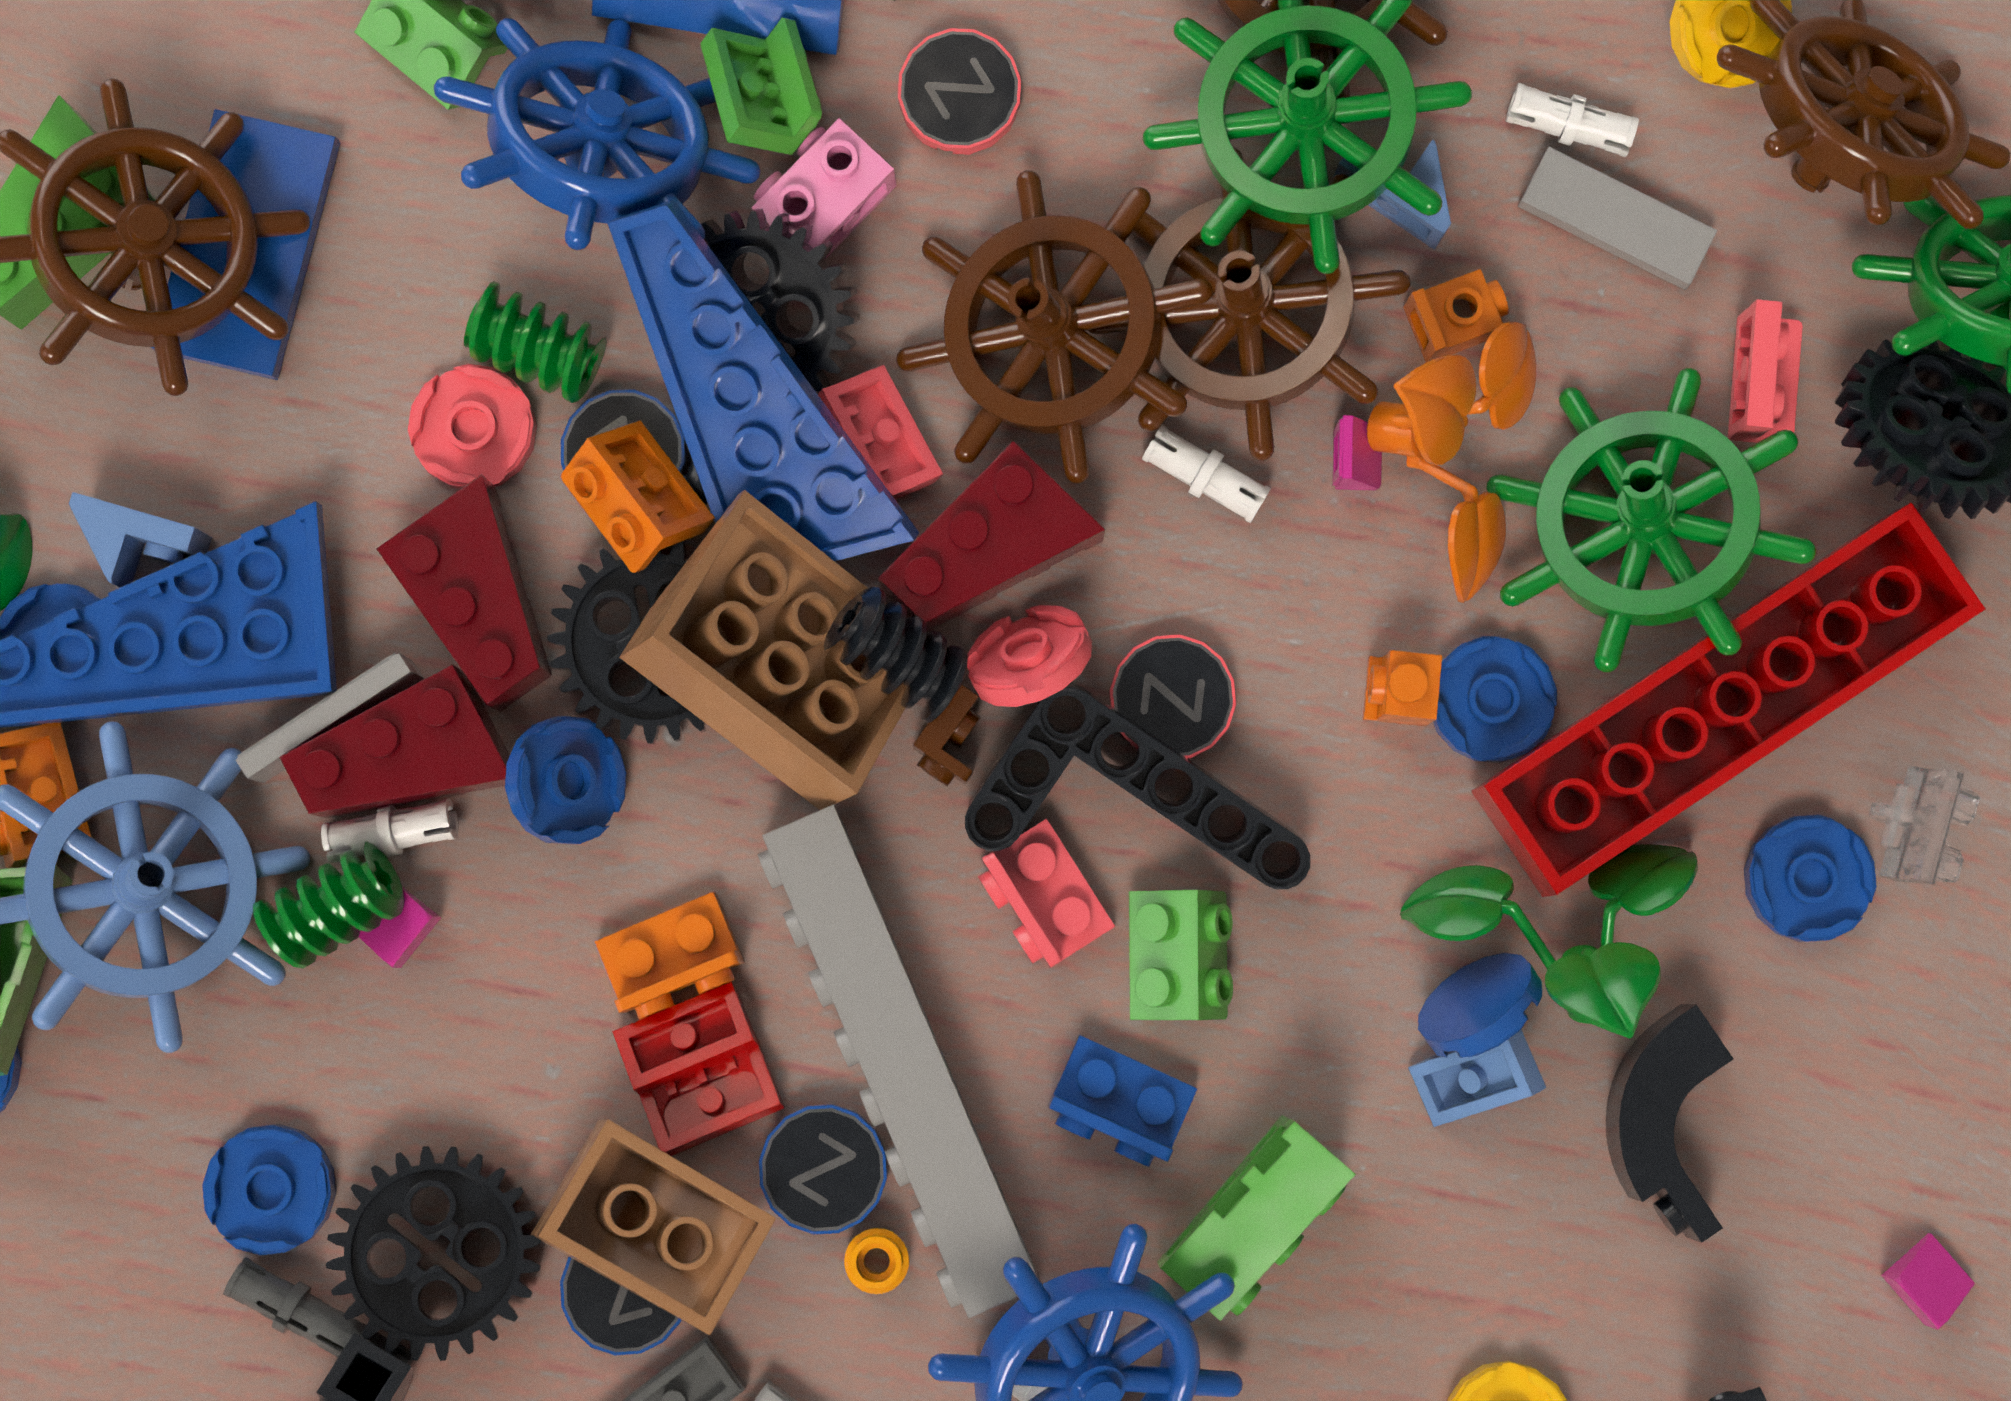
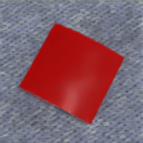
(698, 1069)

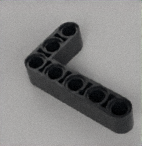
(1138, 779)

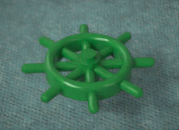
(1306, 119)
(1942, 315)
(1649, 518)

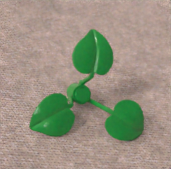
(1592, 984)

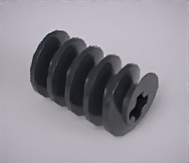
(900, 649)

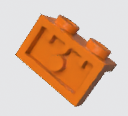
(634, 494)
(41, 768)
(669, 954)

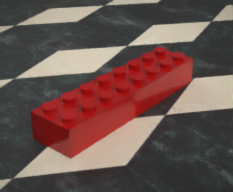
(1718, 714)

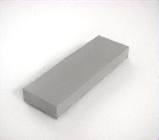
(1617, 218)
(372, 687)

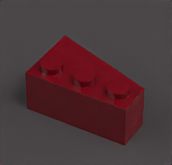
(989, 539)
(471, 592)
(402, 751)

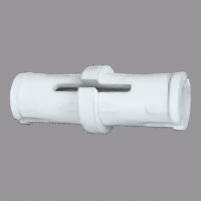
(1572, 120)
(1206, 473)
(391, 829)

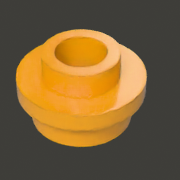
(872, 1281)

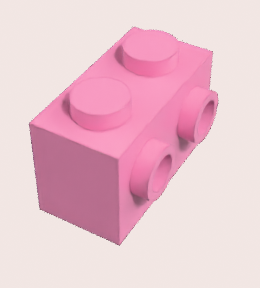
(828, 186)

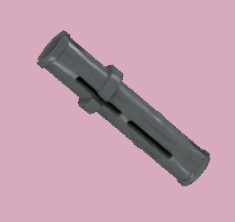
(297, 1310)

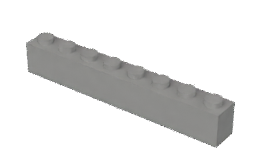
(899, 1057)

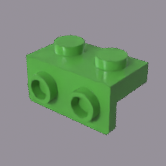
(431, 39)
(762, 87)
(1179, 955)

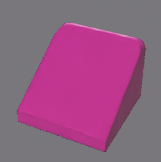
(1354, 461)
(399, 937)
(1929, 1282)

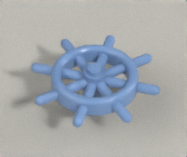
(141, 886)

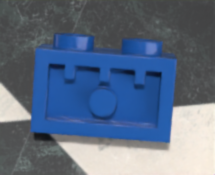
(1121, 1100)

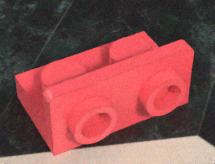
(1764, 373)
(883, 430)
(1046, 894)

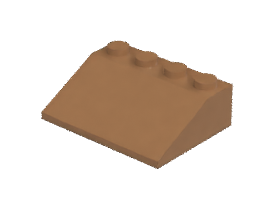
(747, 656)

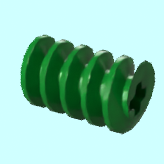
(532, 345)
(331, 912)

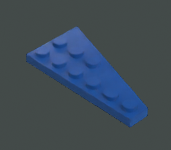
(743, 398)
(191, 636)

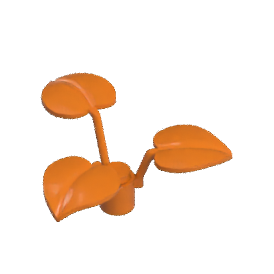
(1432, 430)

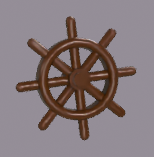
(1863, 112)
(144, 236)
(1246, 305)
(1053, 325)

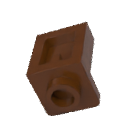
(950, 726)

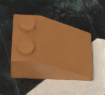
(654, 1225)

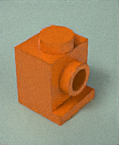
(1440, 329)
(1402, 688)

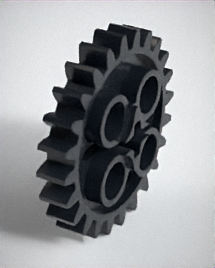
(794, 274)
(1931, 427)
(595, 655)
(395, 1301)

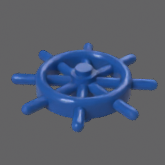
(593, 130)
(1087, 1361)

